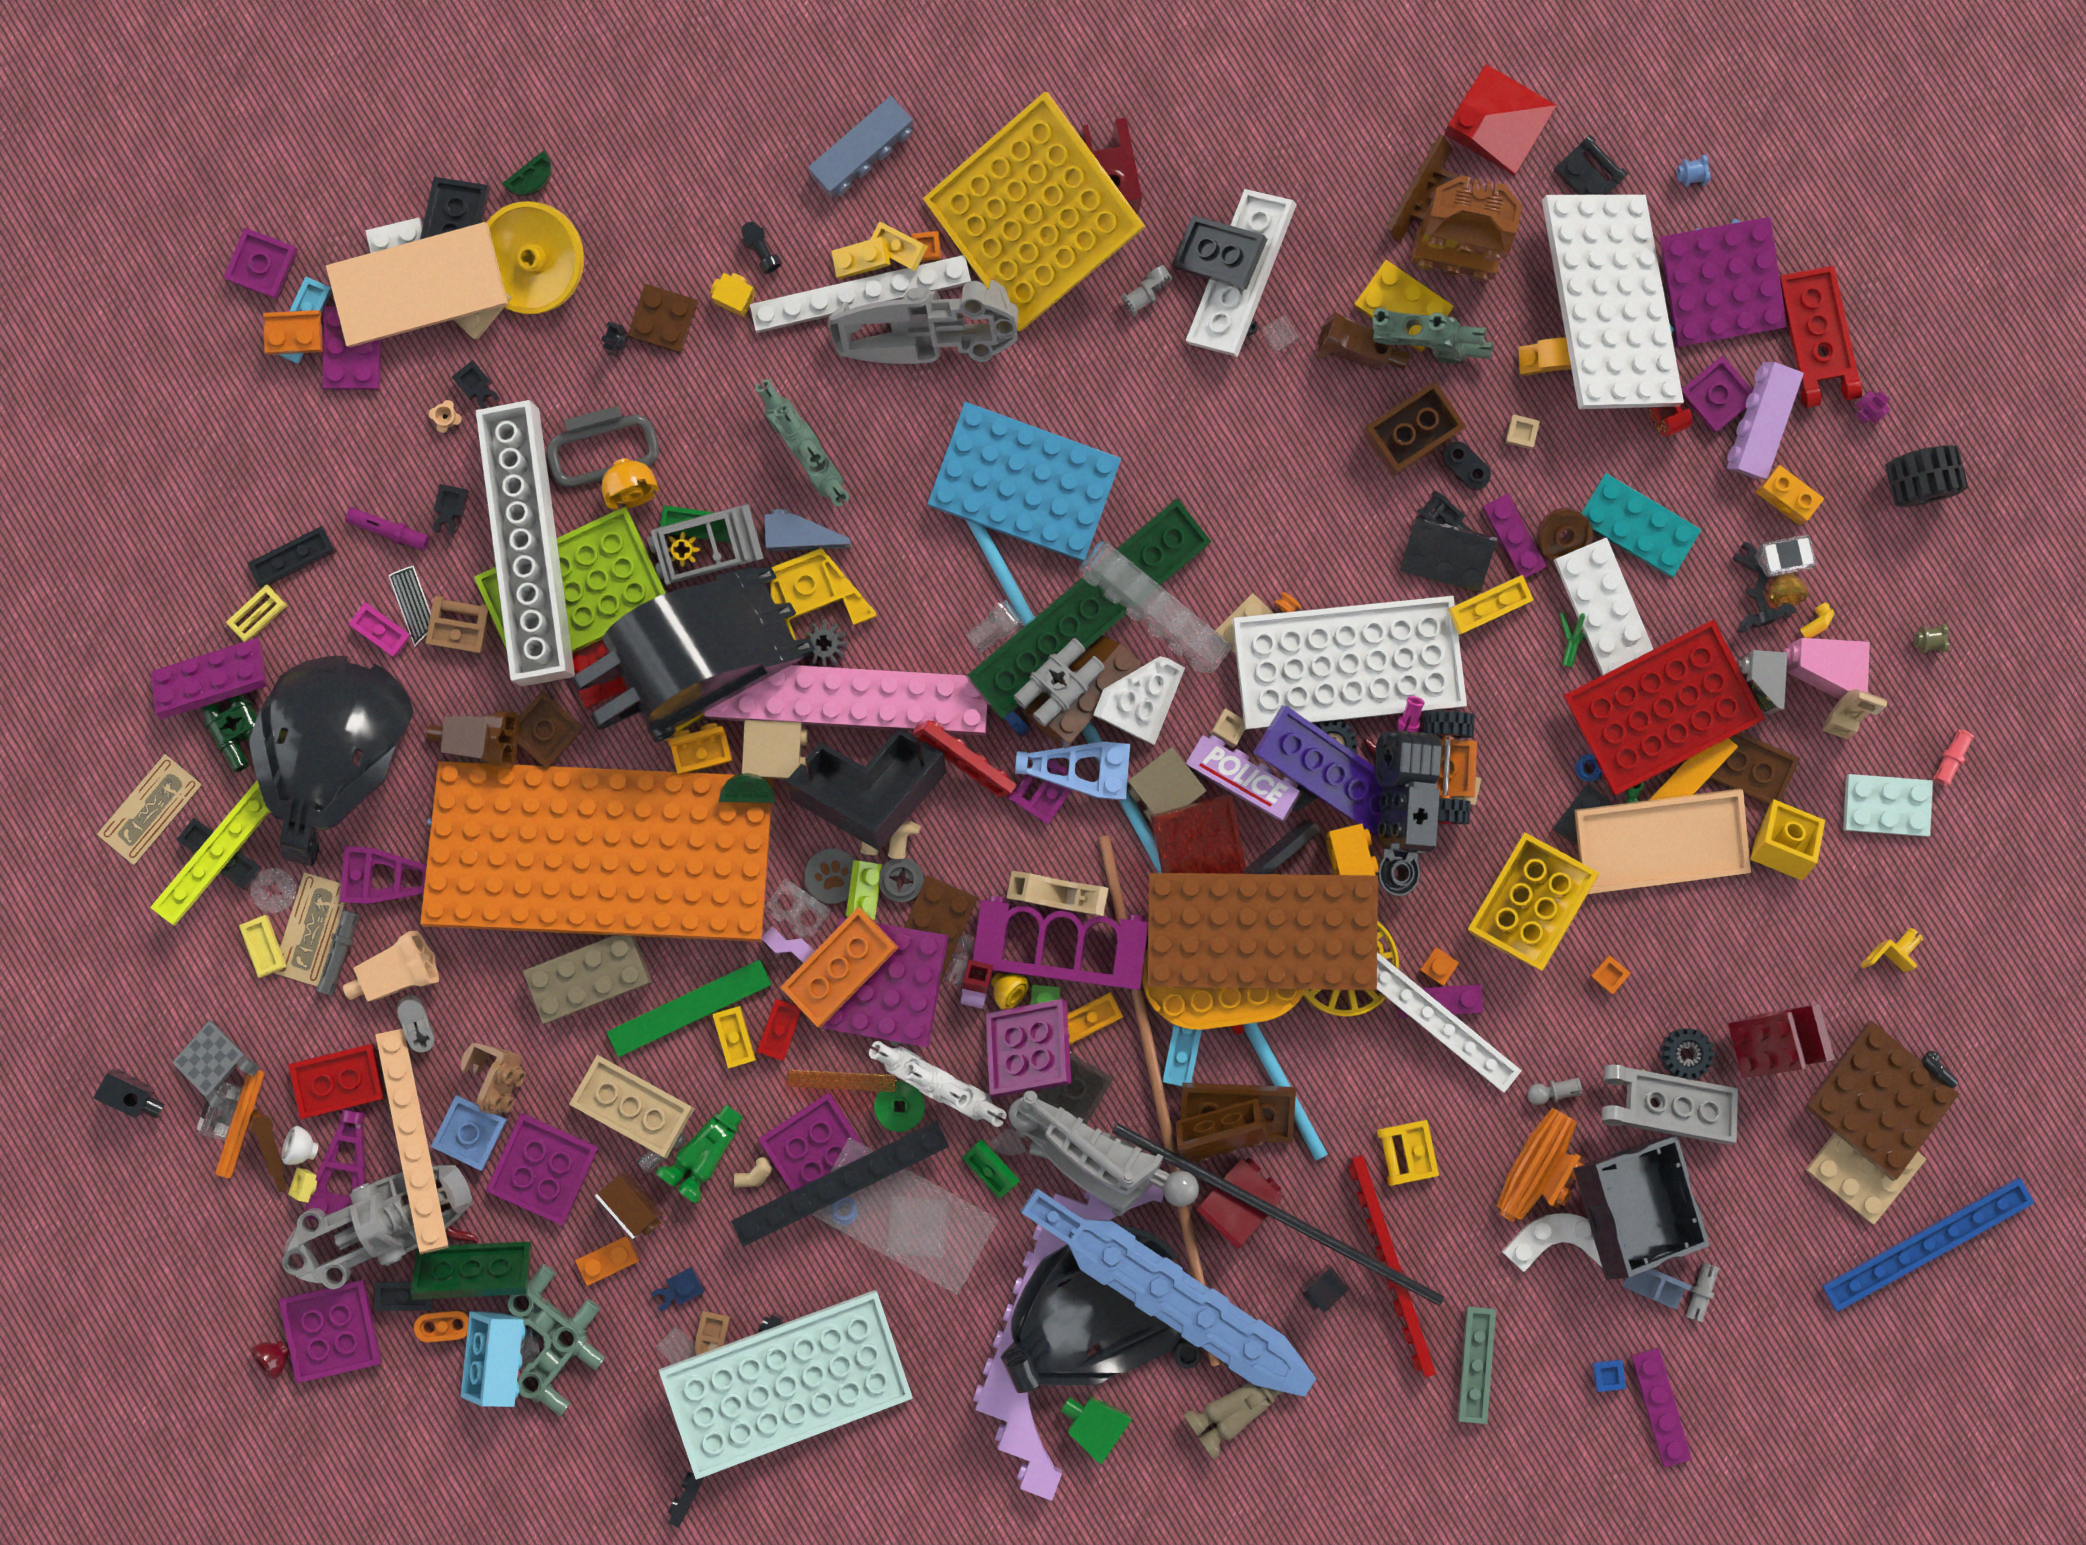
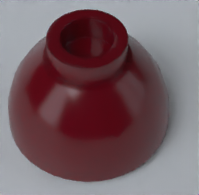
(270, 1357)

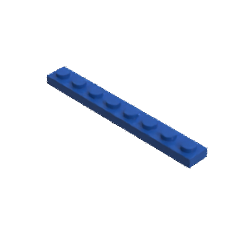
(1927, 1244)

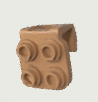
(501, 1078)

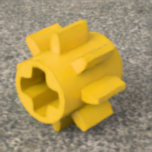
(688, 543)

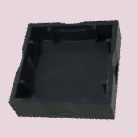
(1641, 1207)

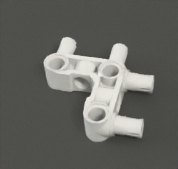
(937, 1083)

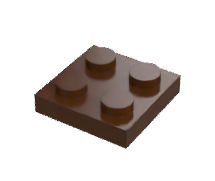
(663, 318)
(546, 729)

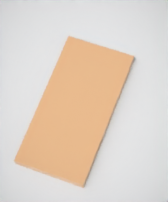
(417, 284)
(1664, 840)

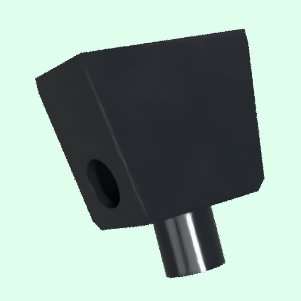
(116, 1092)

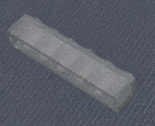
(1155, 607)

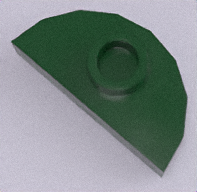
(530, 177)
(747, 789)

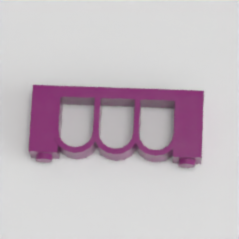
(993, 933)

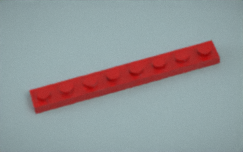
(1386, 1253)

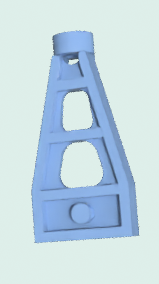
(1112, 770)

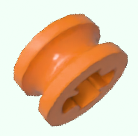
(1287, 603)

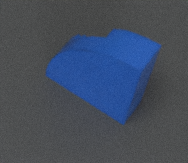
(1017, 723)

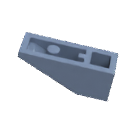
(793, 533)

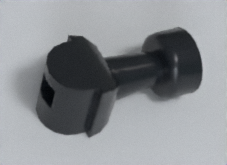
(755, 239)

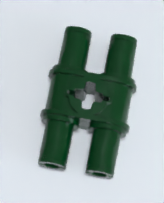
(221, 727)

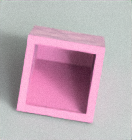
(1830, 664)

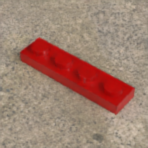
(970, 763)

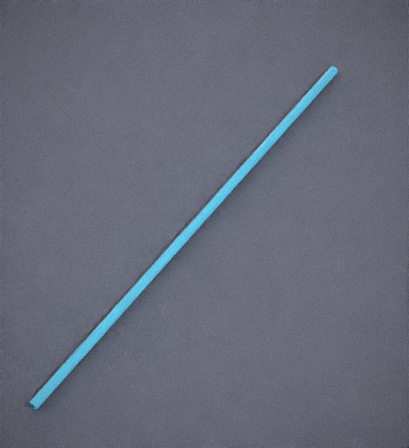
(1147, 838)

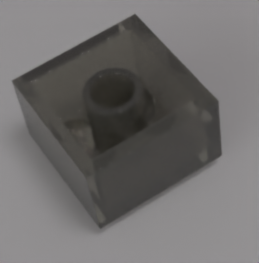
(1083, 1093)

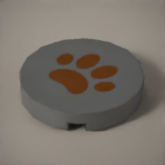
(829, 875)

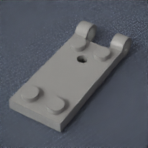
(1683, 1109)

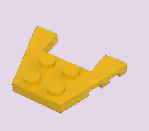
(816, 582)

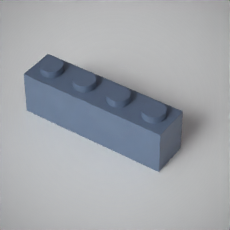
(861, 147)

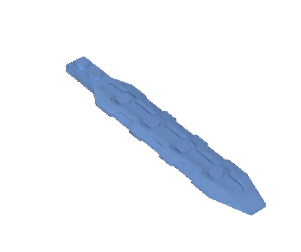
(1175, 1297)

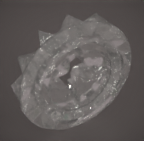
(284, 884)

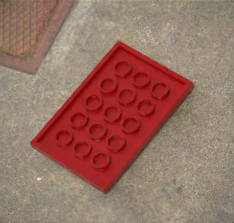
(1663, 707)

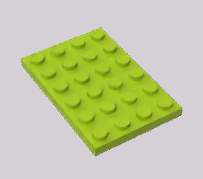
(602, 577)

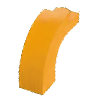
(1544, 357)

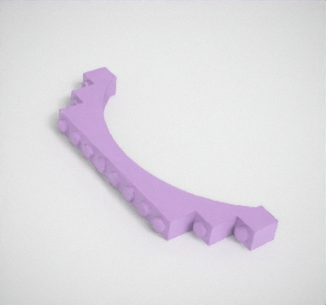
(998, 1394)

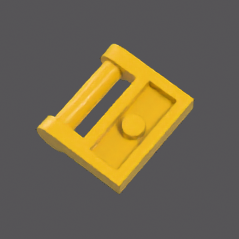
(1417, 1151)

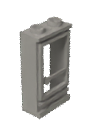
(741, 533)

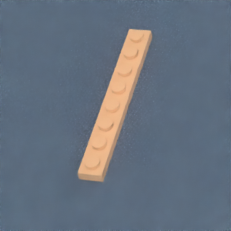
(411, 1141)

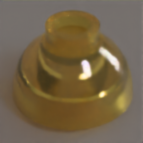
(1788, 589)

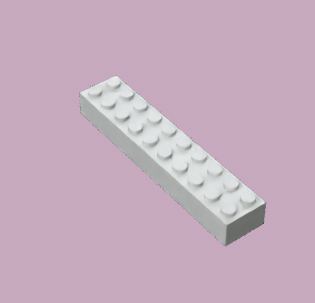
(525, 543)

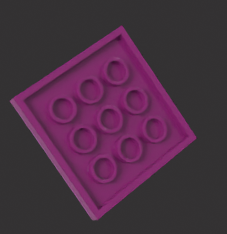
(1723, 281)
(901, 994)

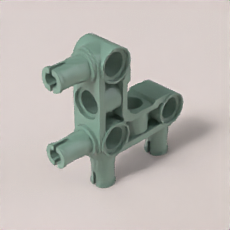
(1441, 333)
(802, 444)
(550, 1324)

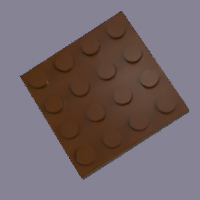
(1881, 1100)

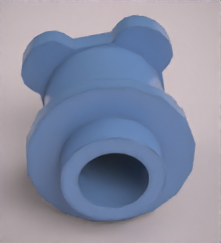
(1694, 171)

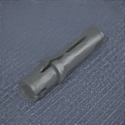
(340, 945)

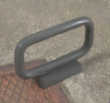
(593, 425)

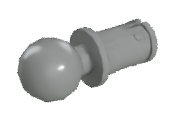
(1539, 1094)

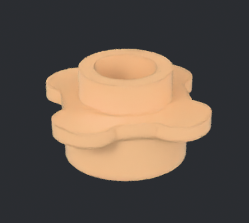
(438, 412)

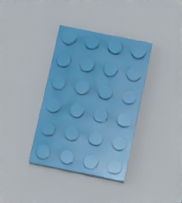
(1024, 482)

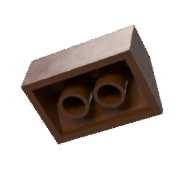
(1221, 1131)

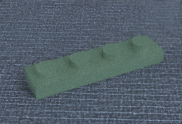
(1476, 1364)

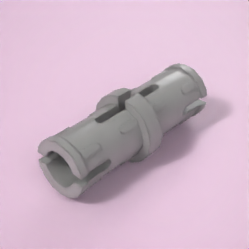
(1702, 1292)

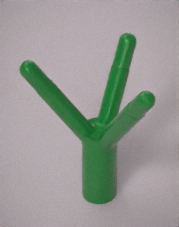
(1572, 642)

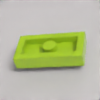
(864, 888)

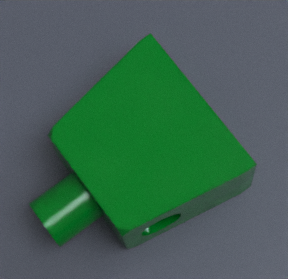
(1095, 1425)

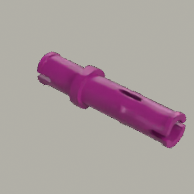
(397, 532)

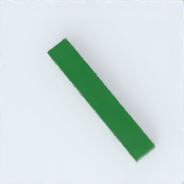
(689, 1008)

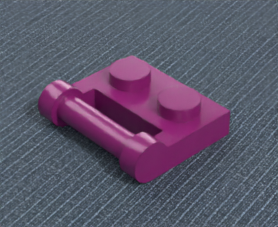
(1046, 799)

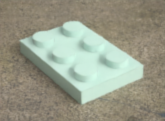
(1888, 805)

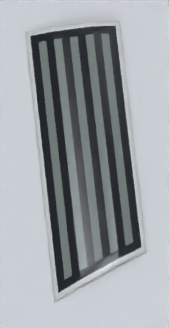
(411, 602)

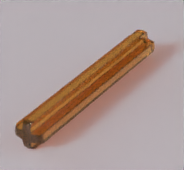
(841, 1080)

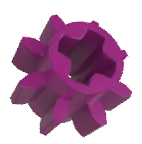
(1872, 407)

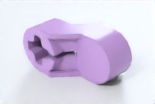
(780, 944)

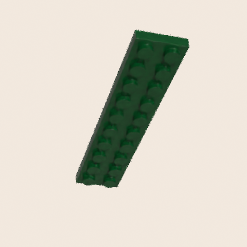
(1083, 610)

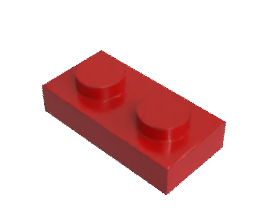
(779, 1029)

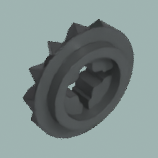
(912, 872)

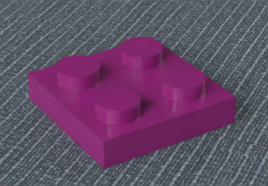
(260, 263)
(1717, 394)

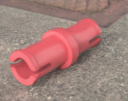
(1953, 757)

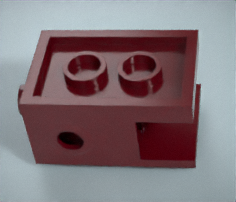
(1119, 162)
(1781, 1041)

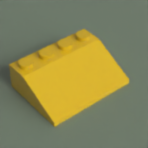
(1533, 902)

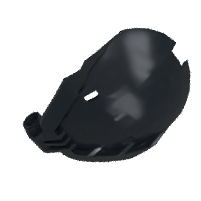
(328, 715)
(1059, 1324)

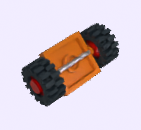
(1457, 763)

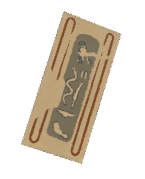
(149, 809)
(310, 929)

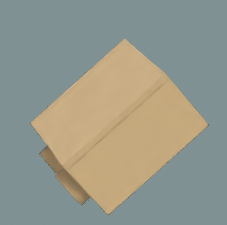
(773, 748)

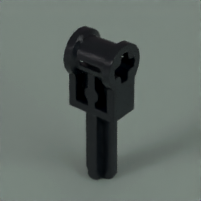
(1444, 513)

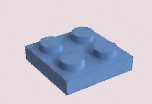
(469, 1133)

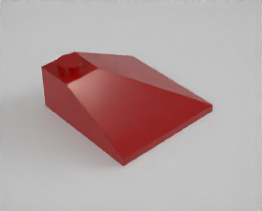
(1500, 119)

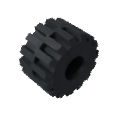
(1926, 475)

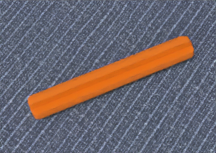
(239, 1124)

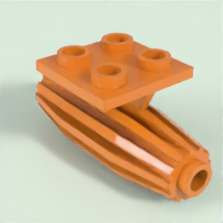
(1541, 1168)

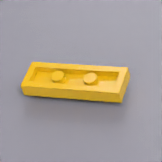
(1490, 604)

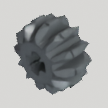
(832, 638)

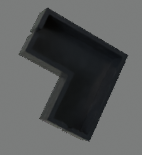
(872, 798)

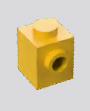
(733, 293)

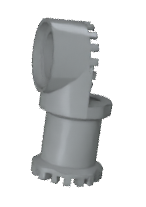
(1144, 294)

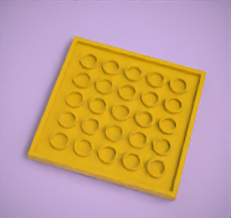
(1034, 210)

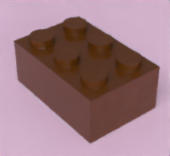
(1414, 429)

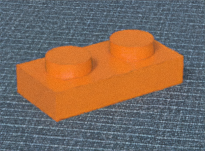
(607, 1260)

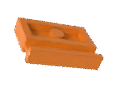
(292, 332)

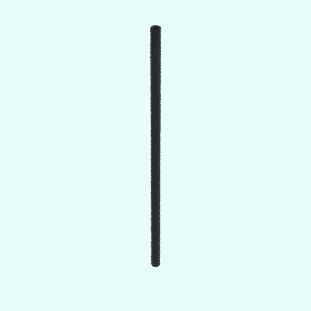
(1278, 1214)

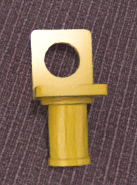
(1897, 952)

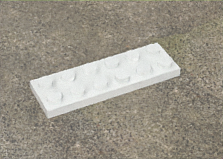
(1226, 309)
(1603, 596)

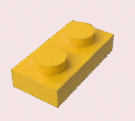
(900, 246)
(861, 257)
(734, 1037)

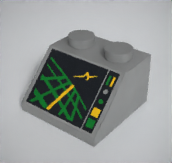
(1766, 678)

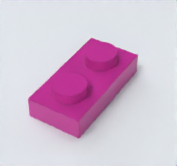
(380, 630)

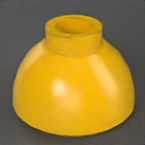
(1009, 989)

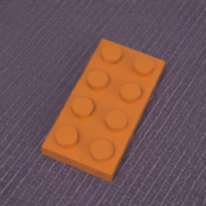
(839, 967)

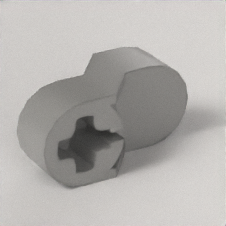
(411, 1010)

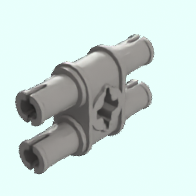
(1058, 668)

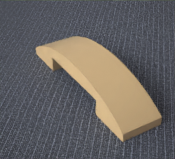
(1850, 710)

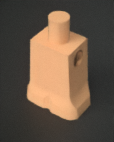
(395, 969)

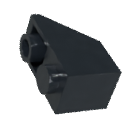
(1324, 1289)

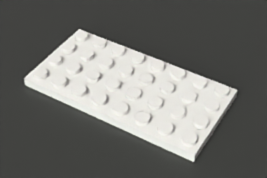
(1612, 301)
(1349, 661)

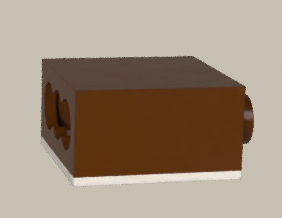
(630, 1205)

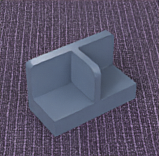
(1657, 1287)

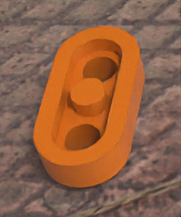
(444, 1326)

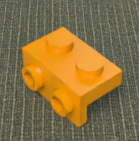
(700, 749)

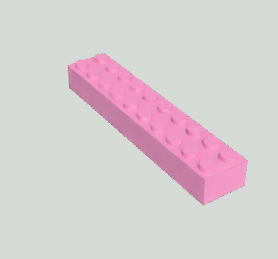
(860, 700)

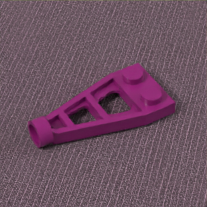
(358, 875)
(329, 1201)

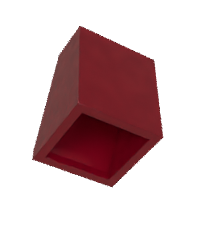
(1231, 1216)

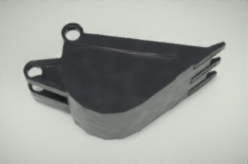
(693, 651)

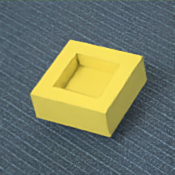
(303, 1185)

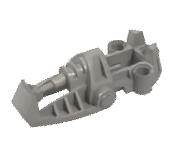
(926, 323)
(379, 1223)

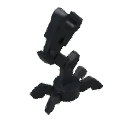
(1765, 615)

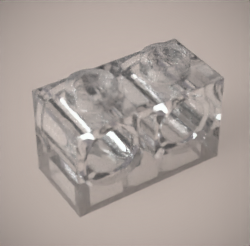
(802, 903)

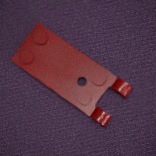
(1815, 322)

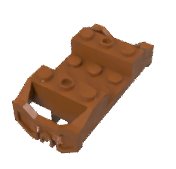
(1467, 229)

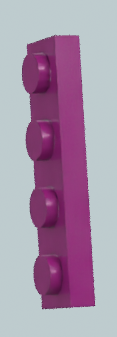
(1661, 1407)

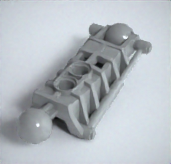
(1097, 1160)

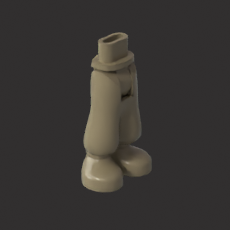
(1231, 1414)

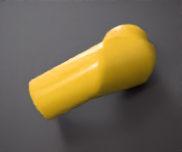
(1819, 625)

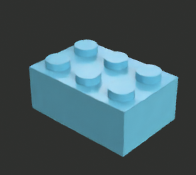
(492, 1359)

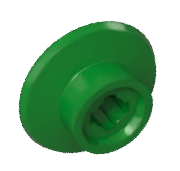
(900, 1121)

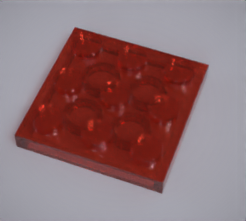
(1200, 838)

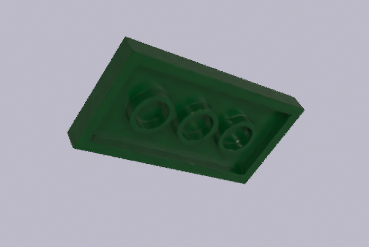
(472, 1271)

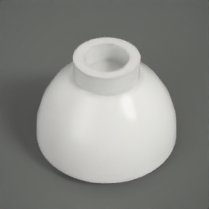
(298, 1147)

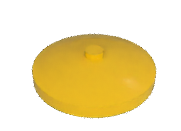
(536, 255)

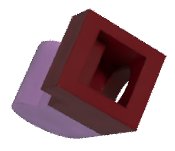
(975, 986)

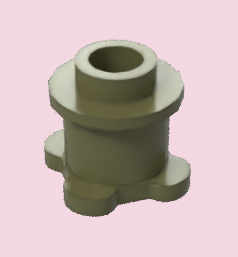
(1932, 639)

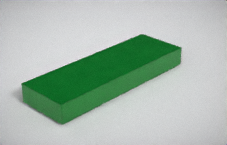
(677, 514)

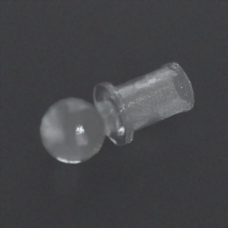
(965, 947)
(651, 1159)

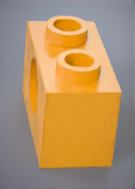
(1789, 495)

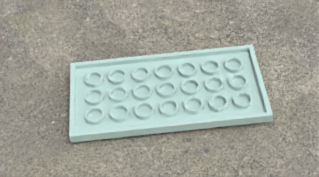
(785, 1384)

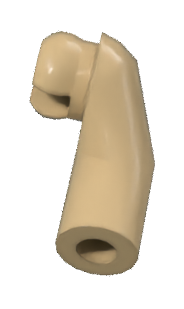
(756, 1176)

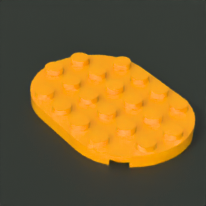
(1218, 1006)

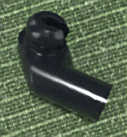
(1941, 1073)

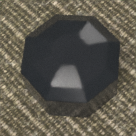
(1186, 1354)

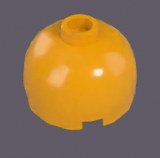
(628, 484)

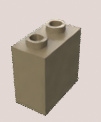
(1165, 784)

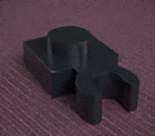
(614, 339)
(474, 383)
(451, 504)

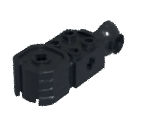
(1409, 804)

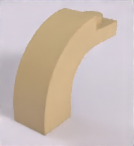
(1057, 893)

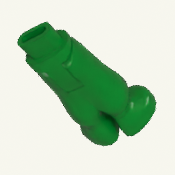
(702, 1154)

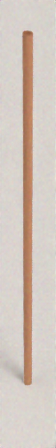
(1154, 1072)

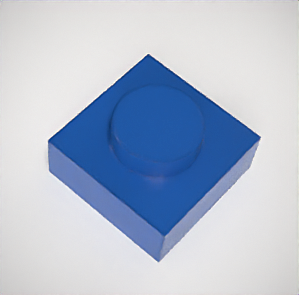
(1609, 1375)

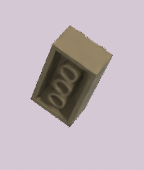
(587, 977)

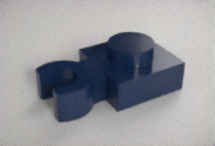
(682, 1288)

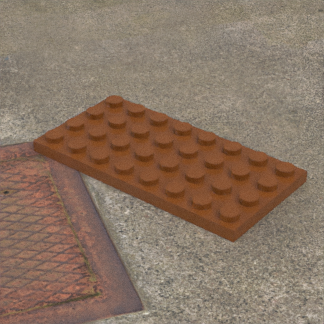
(1263, 931)

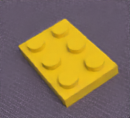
(1401, 294)

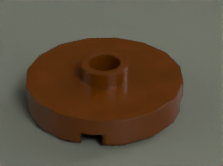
(1578, 532)

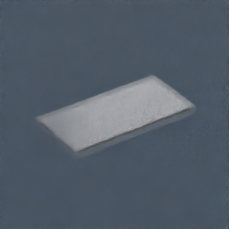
(912, 1222)

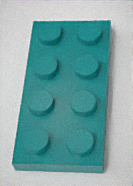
(1640, 525)

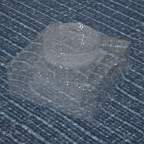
(1279, 334)

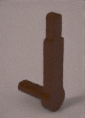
(262, 1127)

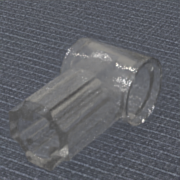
(1000, 623)

